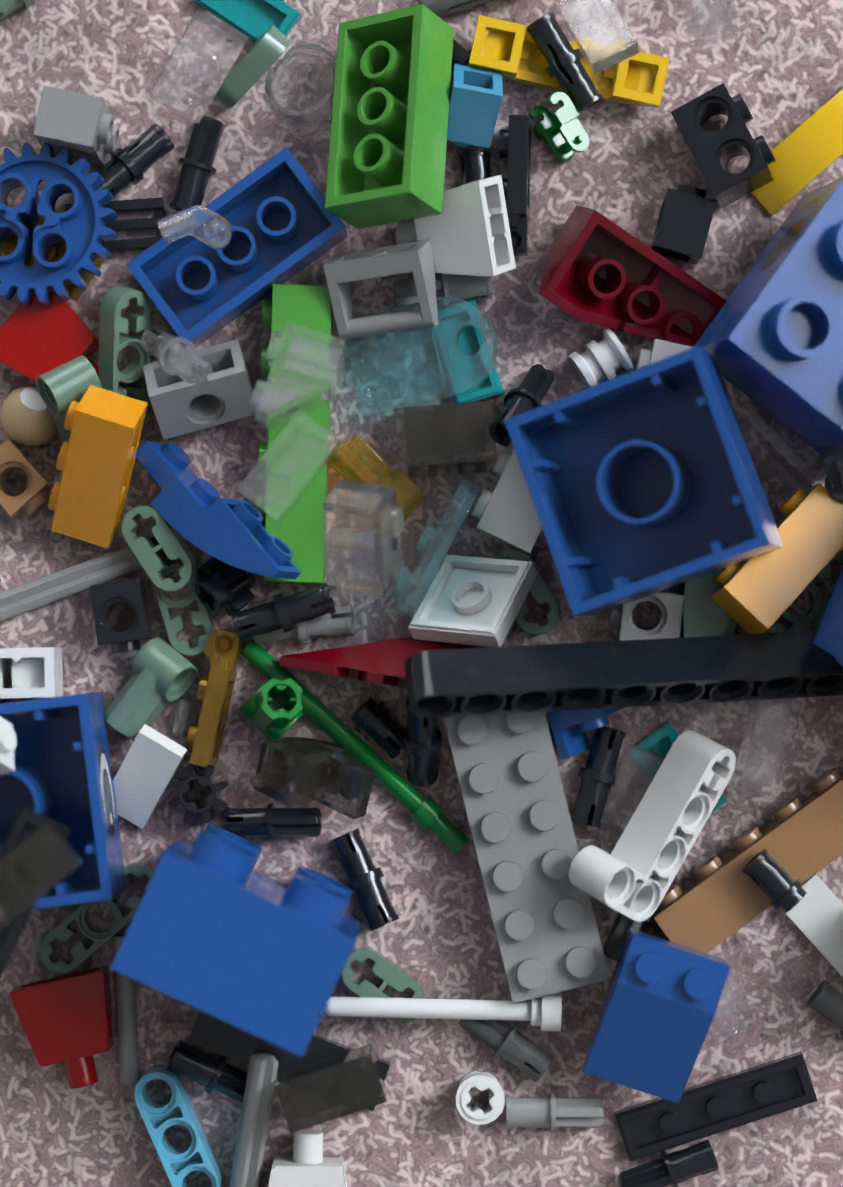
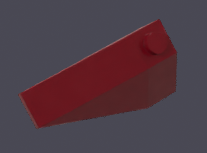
(623, 284)
(371, 662)

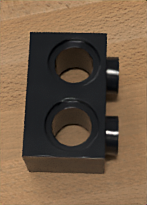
(717, 148)

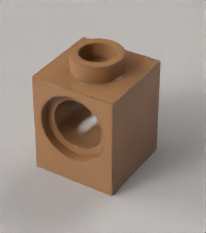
(35, 495)

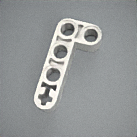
(659, 831)

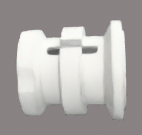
(601, 360)
(476, 1112)

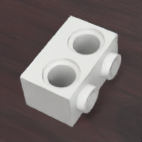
(31, 672)

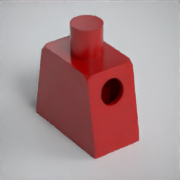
(44, 337)
(68, 1021)

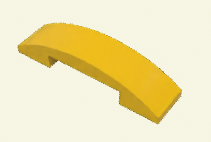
(512, 51)
(804, 155)

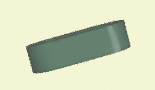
(252, 66)
(150, 555)
(540, 594)
(386, 971)

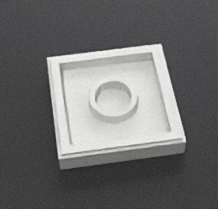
(473, 600)

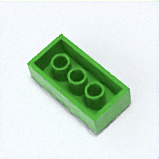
(390, 117)

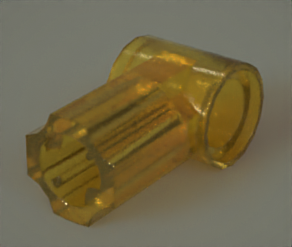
(361, 463)

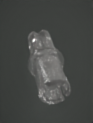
(176, 355)

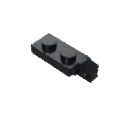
(516, 147)

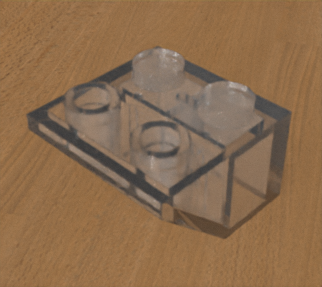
(301, 375)

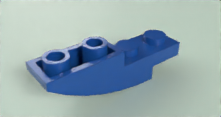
(214, 524)

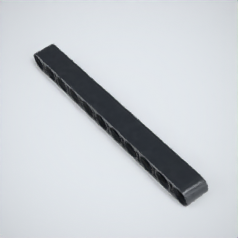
(619, 674)

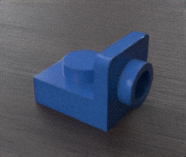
(570, 728)

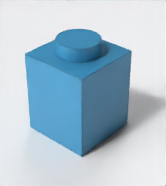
(473, 105)

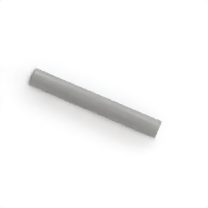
(126, 1023)

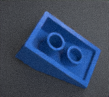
(656, 1015)

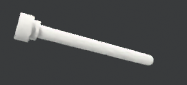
(540, 1011)

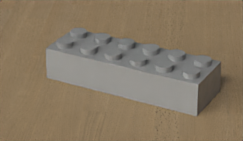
(526, 852)

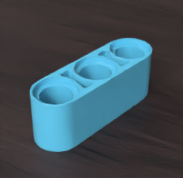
(176, 1111)

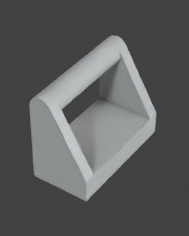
(381, 262)

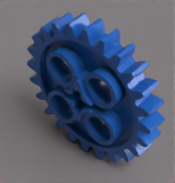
(79, 227)

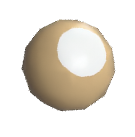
(27, 418)

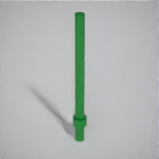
(424, 811)

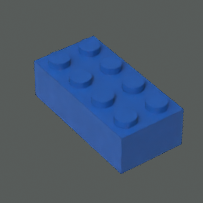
(276, 233)

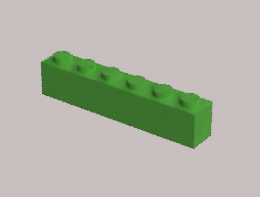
(304, 524)

